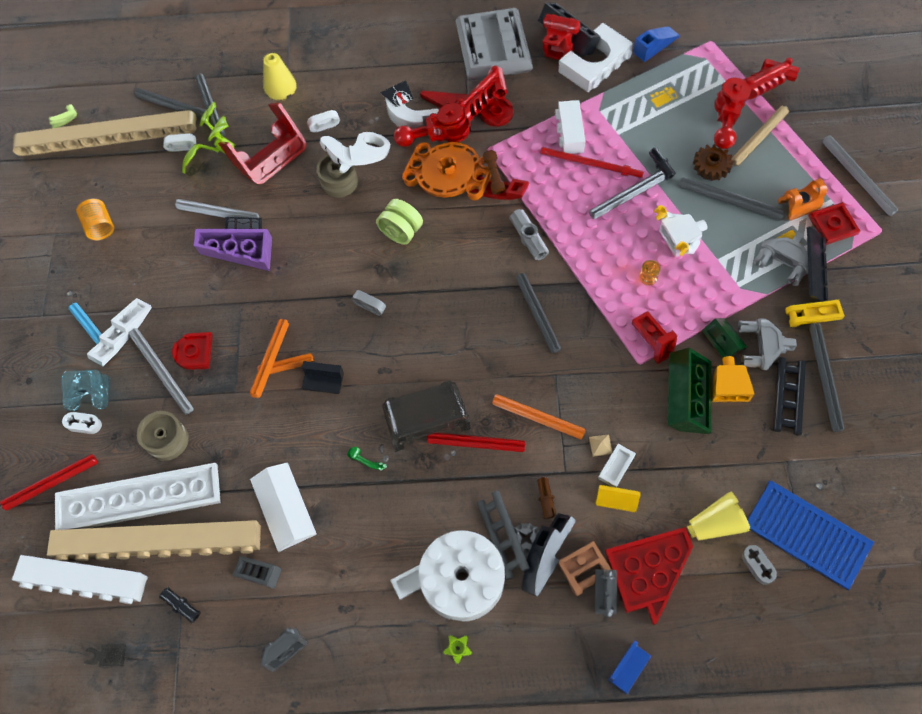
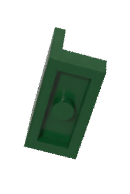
(724, 337)

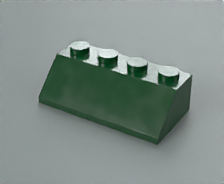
(689, 392)

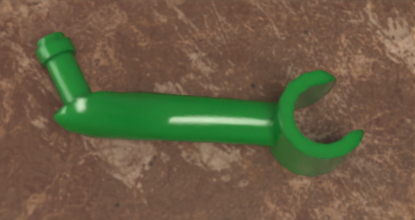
(353, 454)

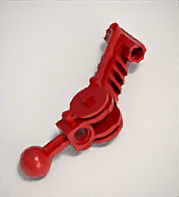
(737, 91)
(454, 119)

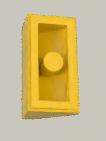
(617, 498)

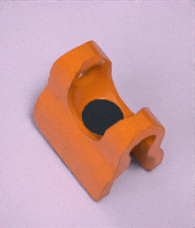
(804, 200)

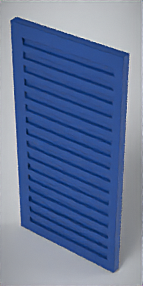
(809, 535)

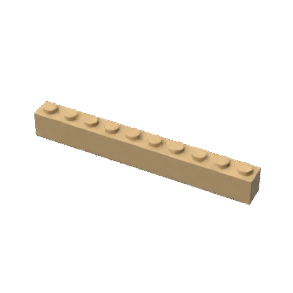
(154, 540)

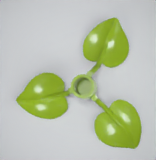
(219, 126)

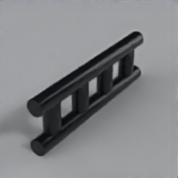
(798, 405)

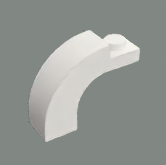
(407, 117)

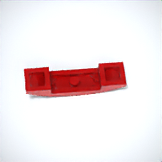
(513, 190)

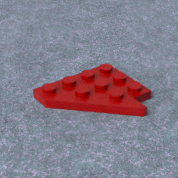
(650, 570)

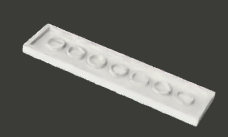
(137, 497)

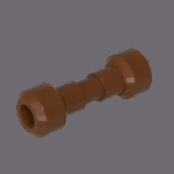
(490, 158)

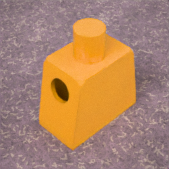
(731, 382)

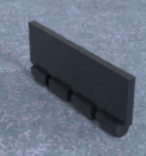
(816, 265)

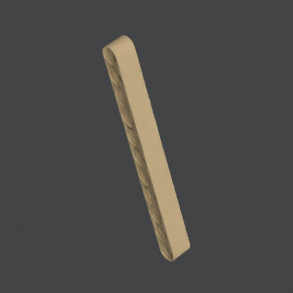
(104, 133)

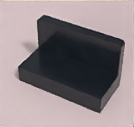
(322, 377)

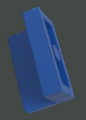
(629, 667)

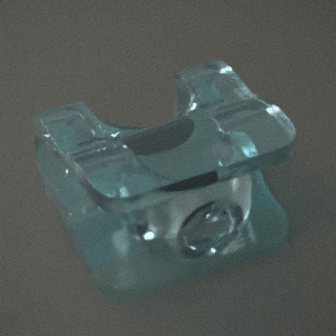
(79, 383)

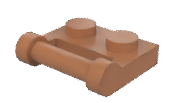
(580, 562)

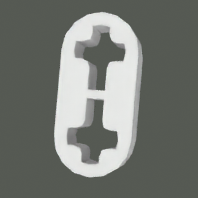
(323, 121)
(179, 142)
(81, 427)

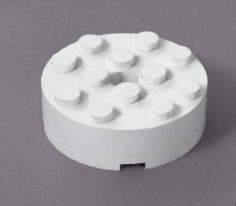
(462, 553)

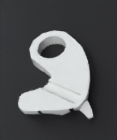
(359, 153)

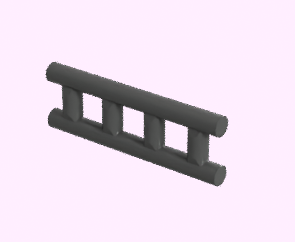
(492, 529)

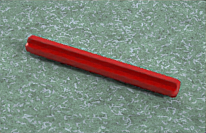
(476, 442)
(48, 482)

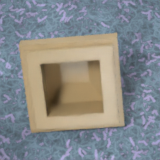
(600, 445)

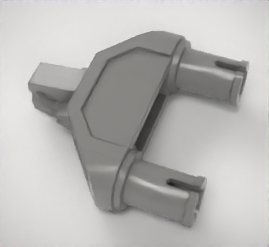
(788, 252)
(770, 343)

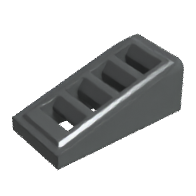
(269, 575)

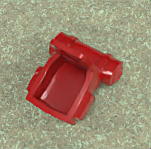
(559, 35)

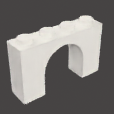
(588, 74)

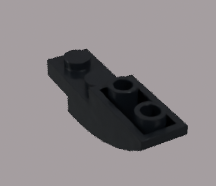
(542, 553)

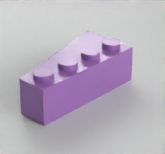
(239, 246)

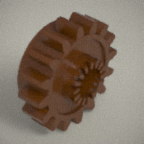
(712, 162)

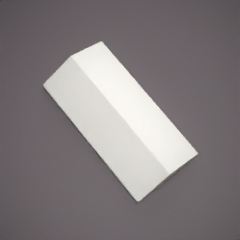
(282, 506)

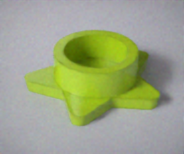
(457, 654)

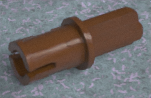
(546, 498)

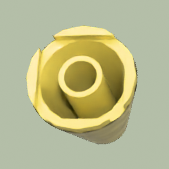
(277, 78)
(719, 519)

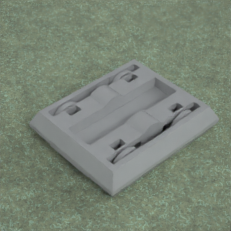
(493, 43)

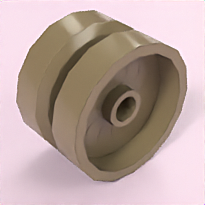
(332, 181)
(162, 436)

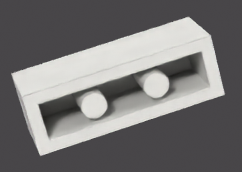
(570, 127)

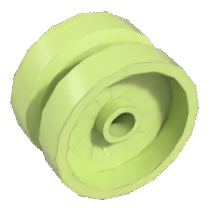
(399, 221)

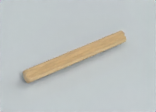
(757, 138)

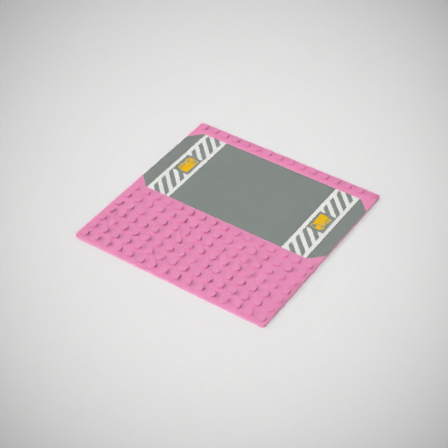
(677, 115)

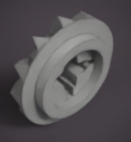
(526, 529)

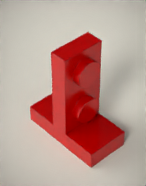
(655, 336)

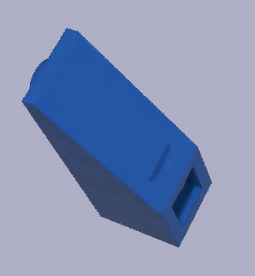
(653, 42)

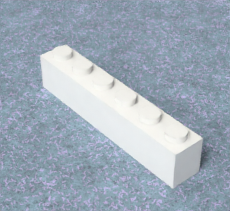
(79, 578)

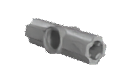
(533, 242)

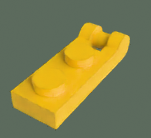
(814, 312)

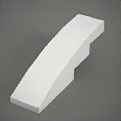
(118, 334)

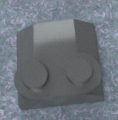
(282, 649)

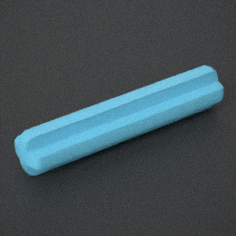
(86, 323)

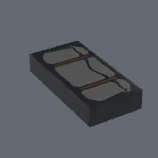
(243, 223)

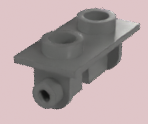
(606, 592)

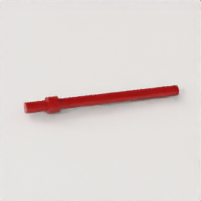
(625, 170)

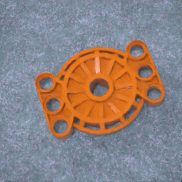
(458, 165)

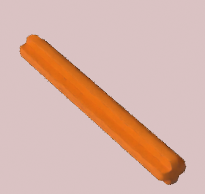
(269, 358)
(538, 416)

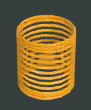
(103, 210)

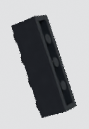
(584, 41)

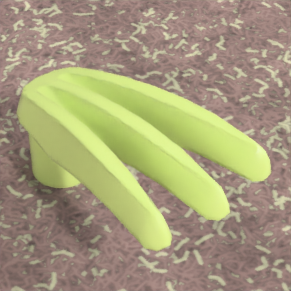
(64, 118)

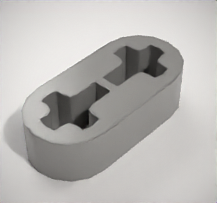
(368, 302)
(755, 568)

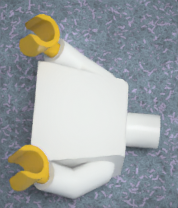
(680, 231)

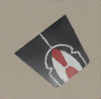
(398, 94)

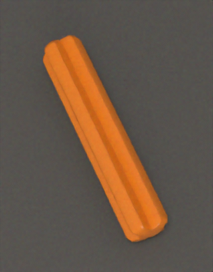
(290, 363)

